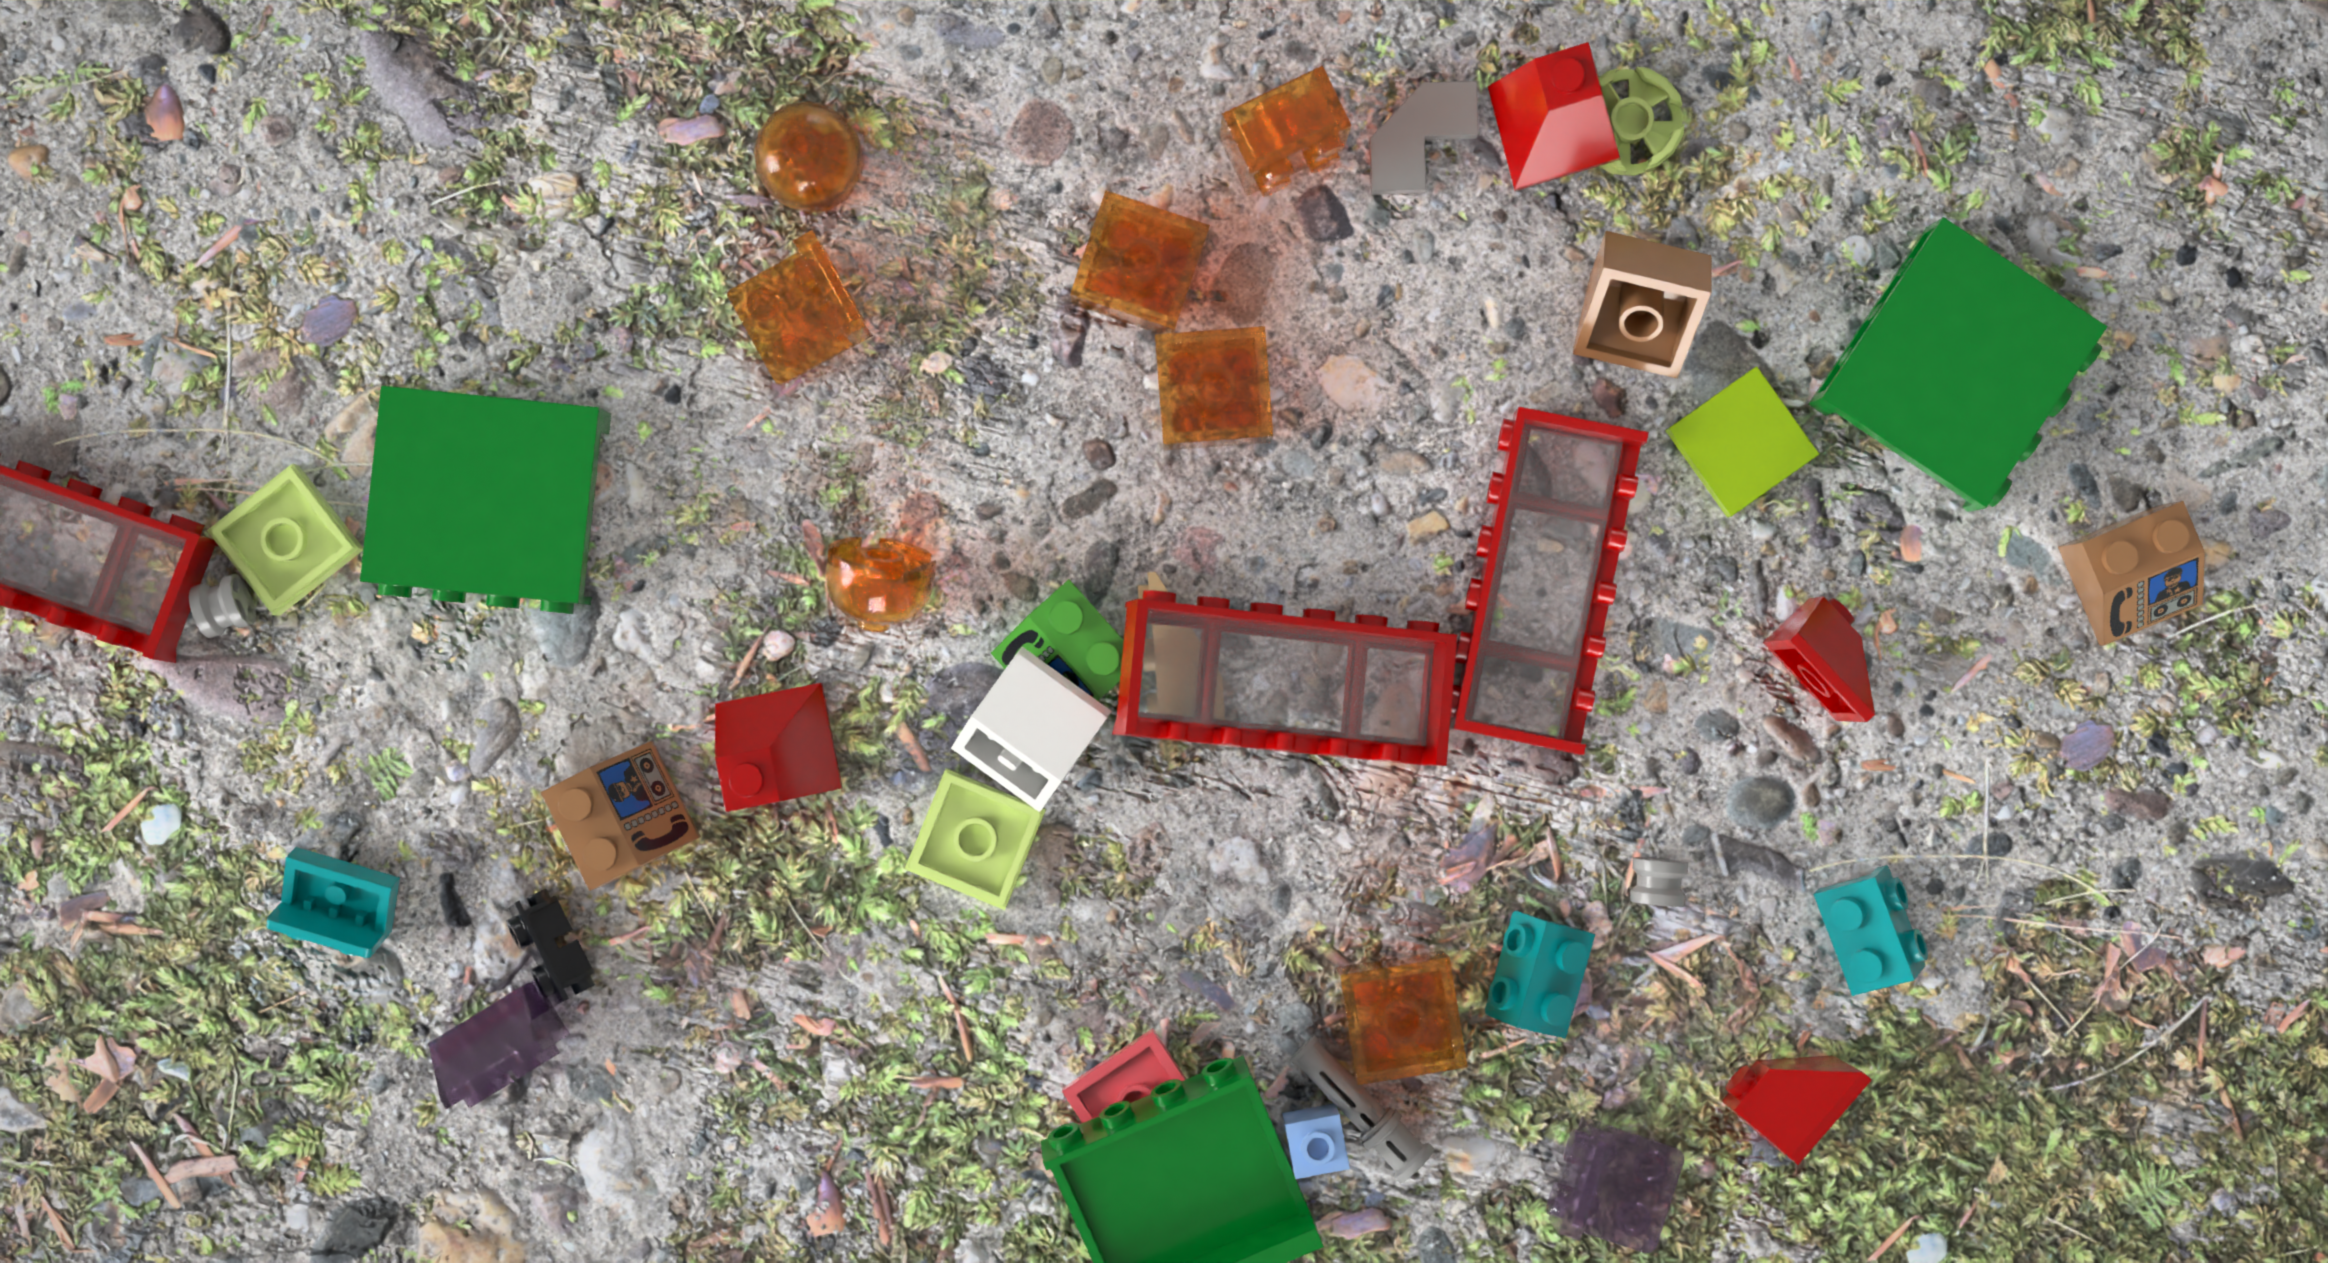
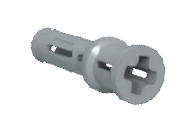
(1379, 1126)

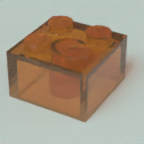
(1285, 132)
(1139, 264)
(1214, 388)
(1401, 1017)

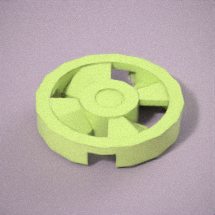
(1634, 118)

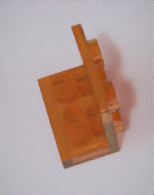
(799, 312)

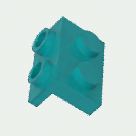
(335, 903)
(1872, 931)
(1539, 974)

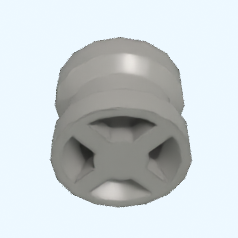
(222, 605)
(1659, 882)

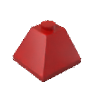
(1553, 117)
(1826, 658)
(775, 747)
(1794, 1099)

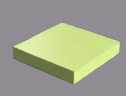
(285, 539)
(975, 839)

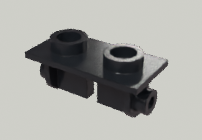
(555, 966)

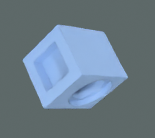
(1315, 1141)

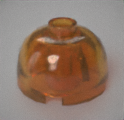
(808, 156)
(879, 583)

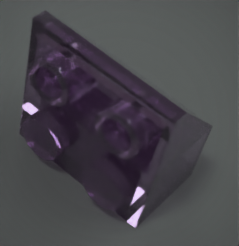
(504, 1037)

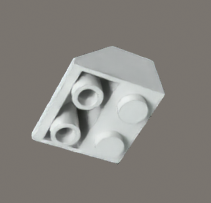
(1031, 729)

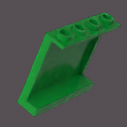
(1961, 364)
(482, 498)
(1184, 1176)

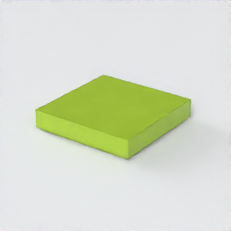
(1742, 442)

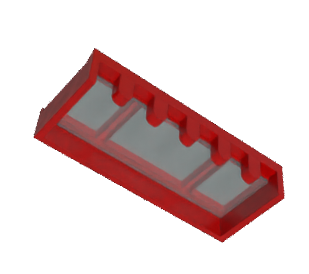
(97, 561)
(1545, 579)
(1285, 680)

